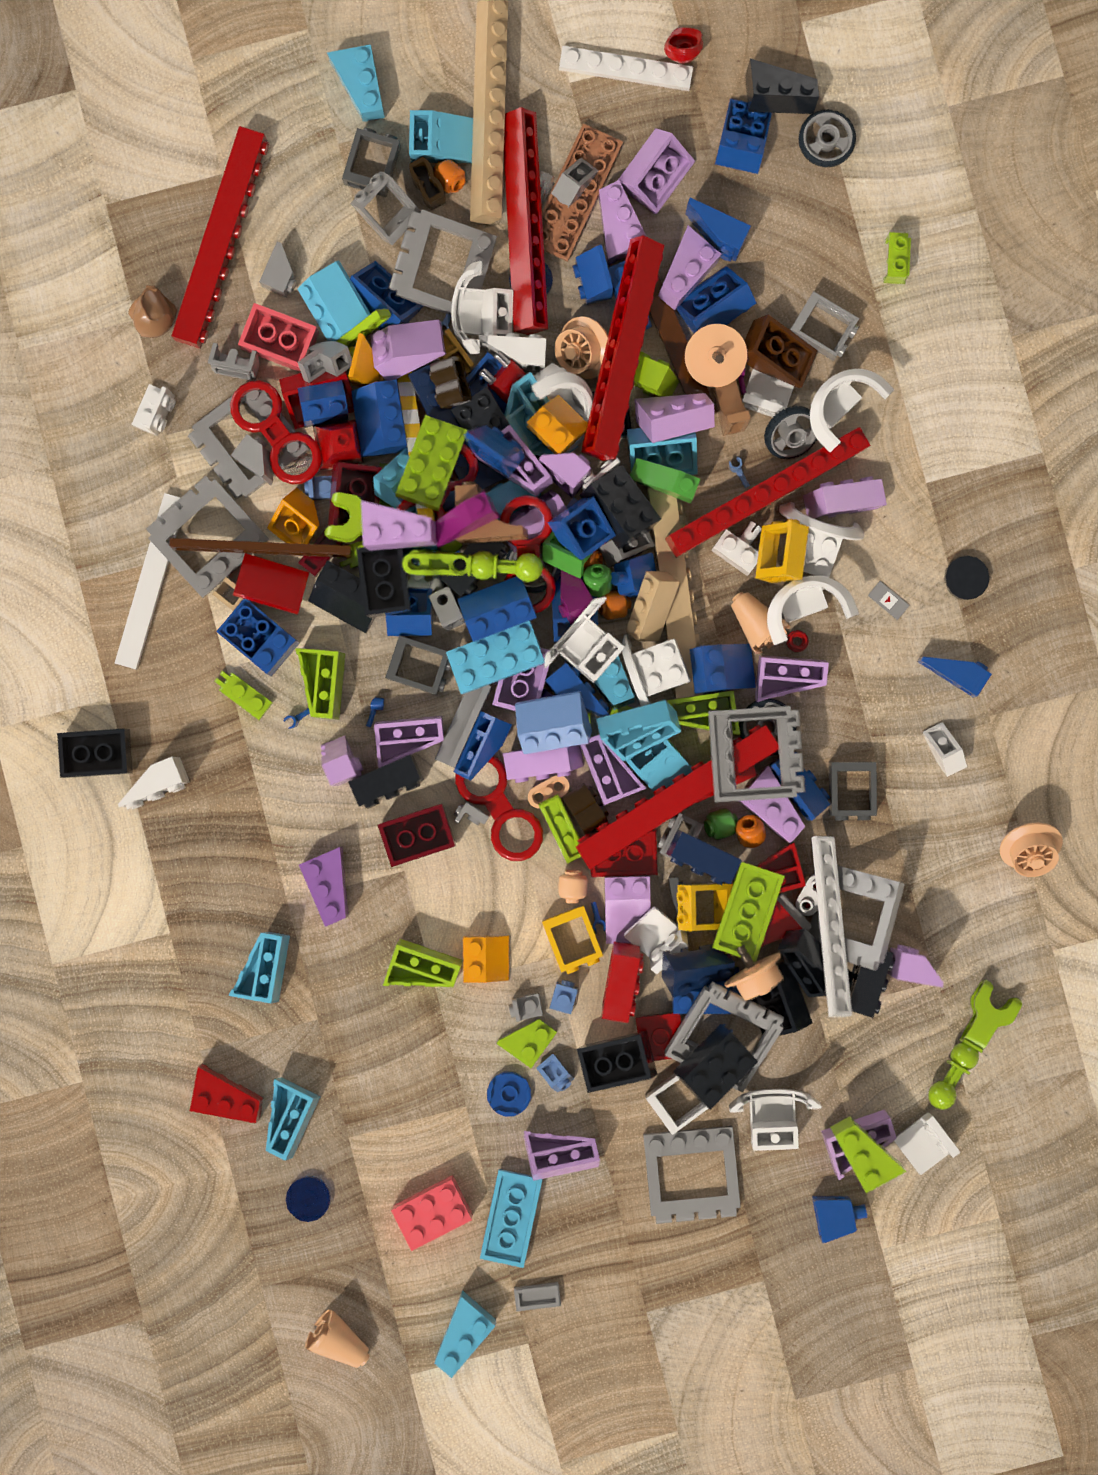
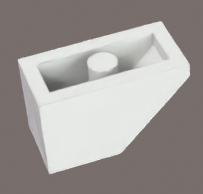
(945, 749)

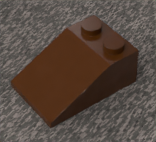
(778, 351)

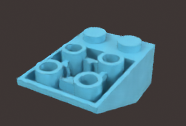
(440, 136)
(660, 765)

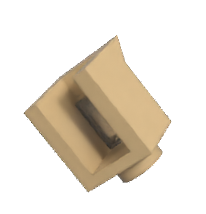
(225, 594)

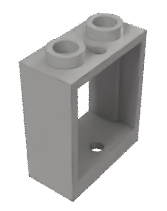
(399, 222)
(834, 310)

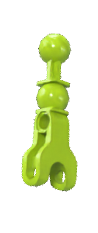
(353, 528)
(480, 565)
(973, 1040)

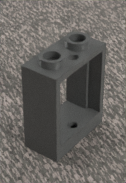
(359, 181)
(397, 658)
(833, 790)

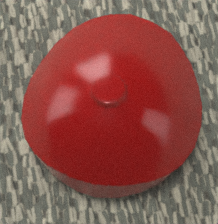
(683, 45)

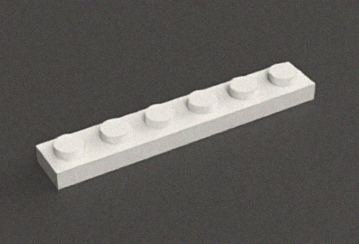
(625, 68)

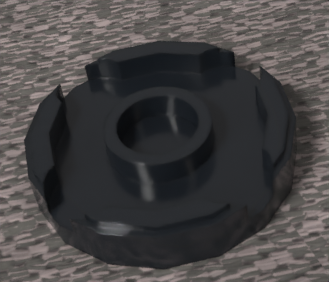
(966, 577)

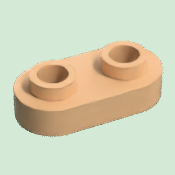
(547, 790)

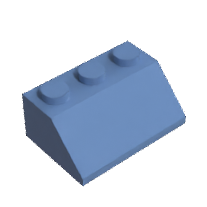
(552, 722)

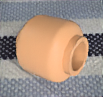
(572, 886)

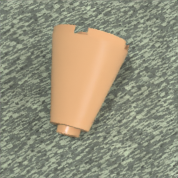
(753, 621)
(337, 1341)

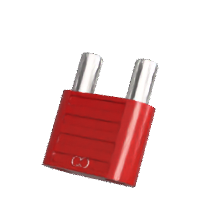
(504, 378)

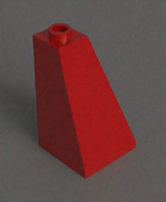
(338, 443)

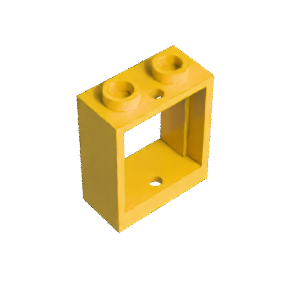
(794, 551)
(687, 898)
(563, 918)

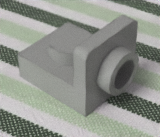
(475, 815)
(525, 1007)

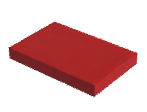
(271, 583)
(634, 860)

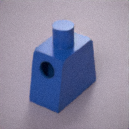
(630, 574)
(836, 1216)

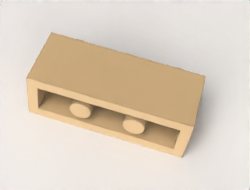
(652, 606)

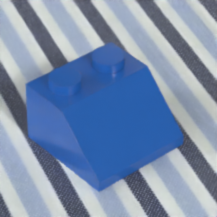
(593, 276)
(323, 403)
(582, 527)
(418, 621)

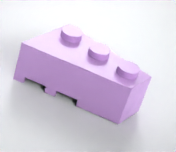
(689, 267)
(340, 762)
(559, 1155)

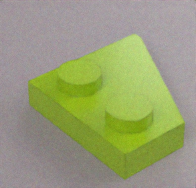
(528, 1042)

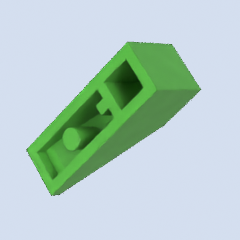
(665, 479)

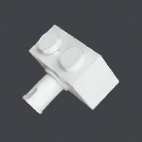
(738, 550)

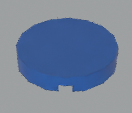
(508, 1093)

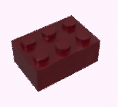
(352, 480)
(416, 835)

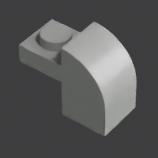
(325, 357)

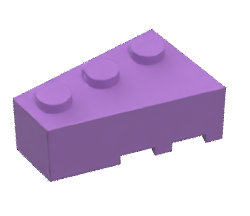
(327, 885)

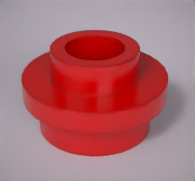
(804, 641)

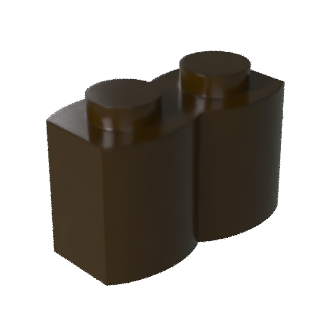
(424, 180)
(450, 382)
(585, 808)

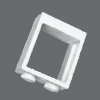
(673, 1126)

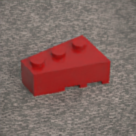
(787, 864)
(779, 923)
(223, 1098)

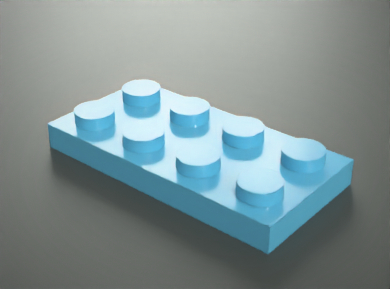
(495, 657)
(510, 1218)

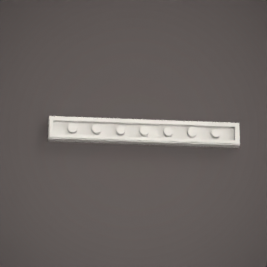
(145, 597)
(831, 926)

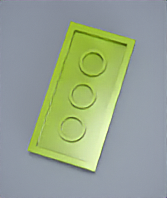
(431, 463)
(748, 910)

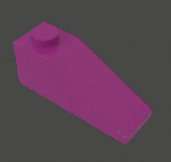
(465, 518)
(574, 597)

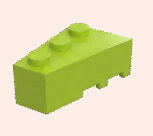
(323, 681)
(421, 966)

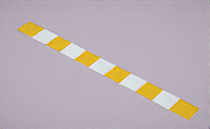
(411, 424)

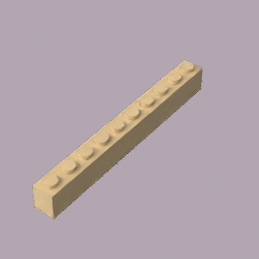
(489, 111)
(680, 619)

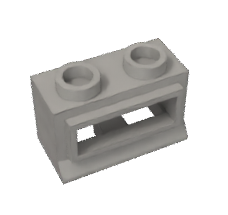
(233, 365)
(674, 824)

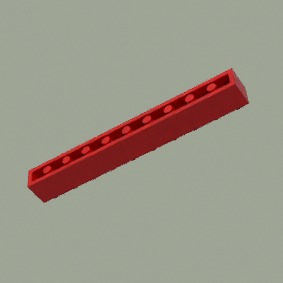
(525, 222)
(220, 237)
(623, 348)
(766, 493)
(671, 800)

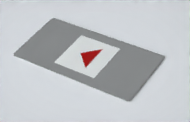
(888, 600)

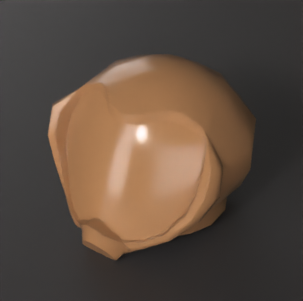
(152, 313)

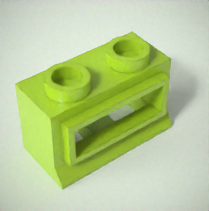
(898, 258)

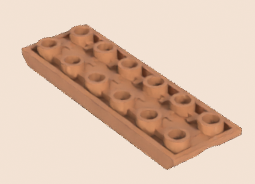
(565, 224)

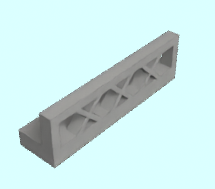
(462, 725)

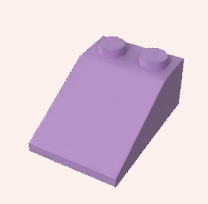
(406, 347)
(625, 903)

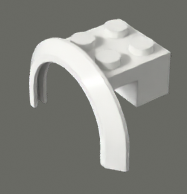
(479, 310)
(572, 388)
(837, 398)
(822, 540)
(803, 599)
(586, 645)
(654, 668)
(773, 1116)

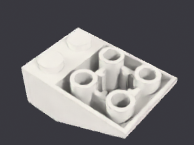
(526, 352)
(158, 778)

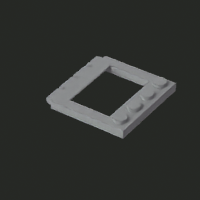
(415, 242)
(214, 452)
(223, 563)
(723, 754)
(876, 888)
(681, 1047)
(687, 1143)

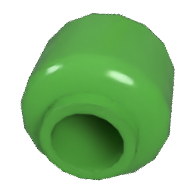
(597, 580)
(720, 824)

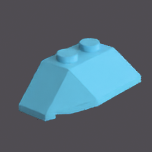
(520, 408)

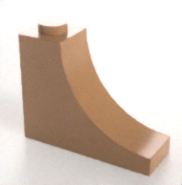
(730, 409)
(492, 531)

